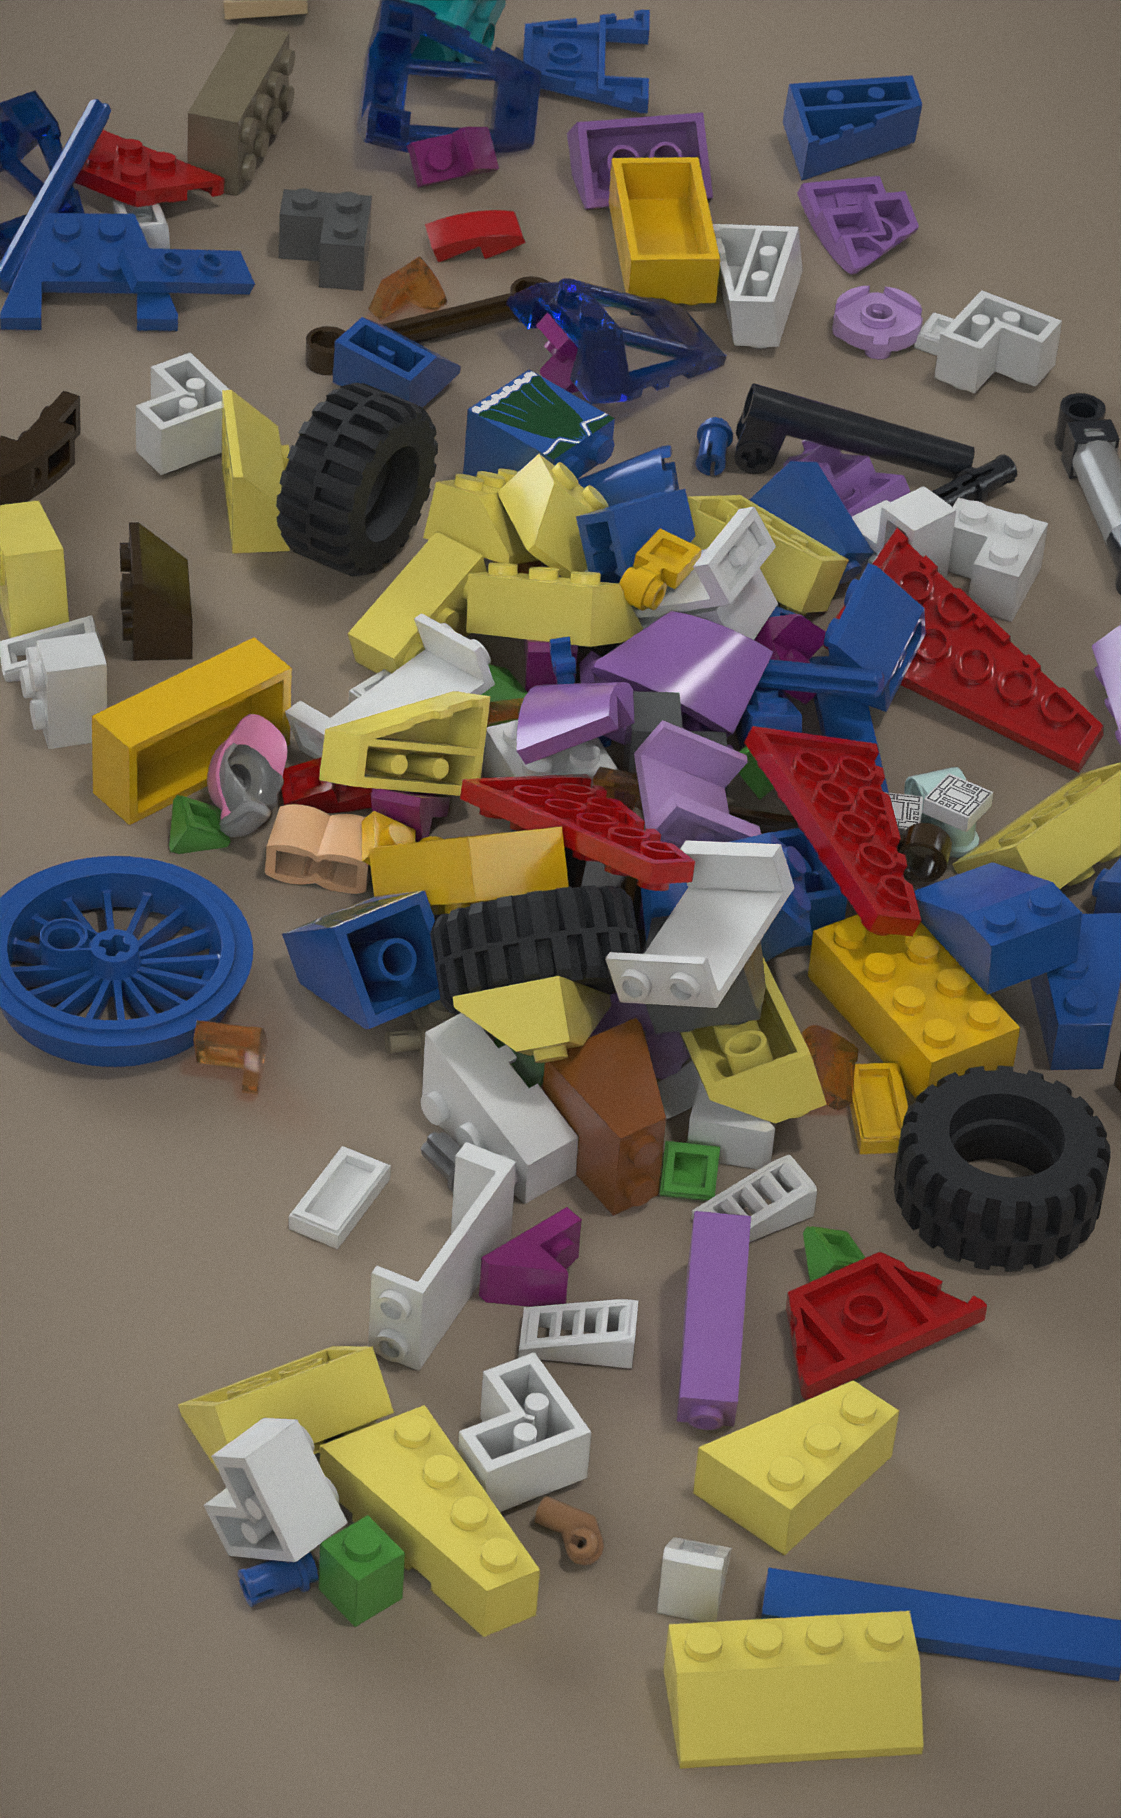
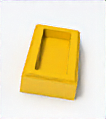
(878, 1107)

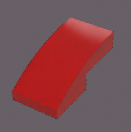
(488, 229)
(304, 788)

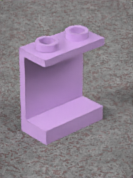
(685, 784)

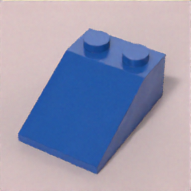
(1001, 924)

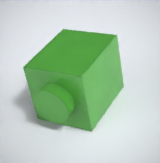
(361, 1571)

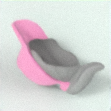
(247, 775)

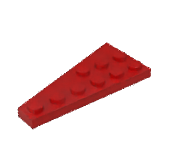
(979, 672)
(846, 817)
(590, 823)

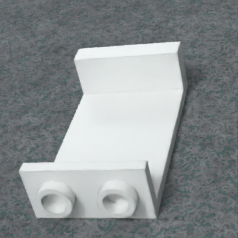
(721, 568)
(443, 667)
(710, 930)
(414, 1315)

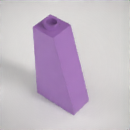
(713, 1320)

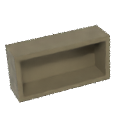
(241, 105)

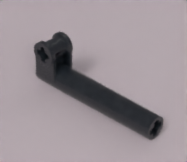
(774, 414)

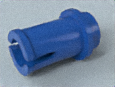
(714, 439)
(277, 1578)

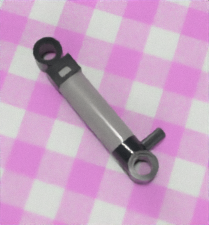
(1091, 456)

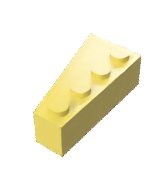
(438, 1514)

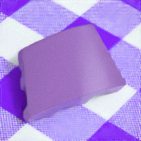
(857, 219)
(853, 477)
(691, 656)
(570, 714)

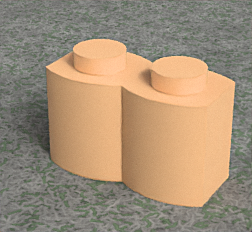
(317, 849)

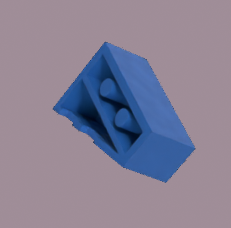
(849, 120)
(1081, 998)

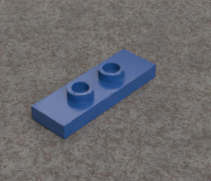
(185, 271)

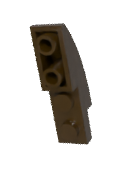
(41, 452)

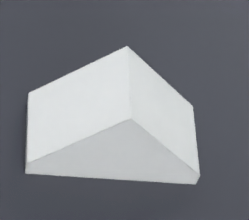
(741, 1137)
(692, 1579)

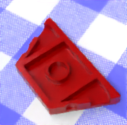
(142, 175)
(869, 1319)

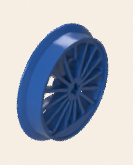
(92, 966)

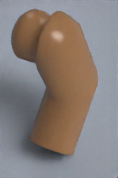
(578, 1529)

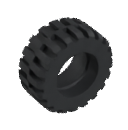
(357, 479)
(533, 939)
(990, 1215)

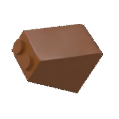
(616, 1111)

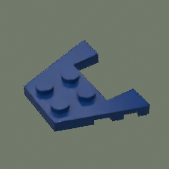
(574, 58)
(81, 257)

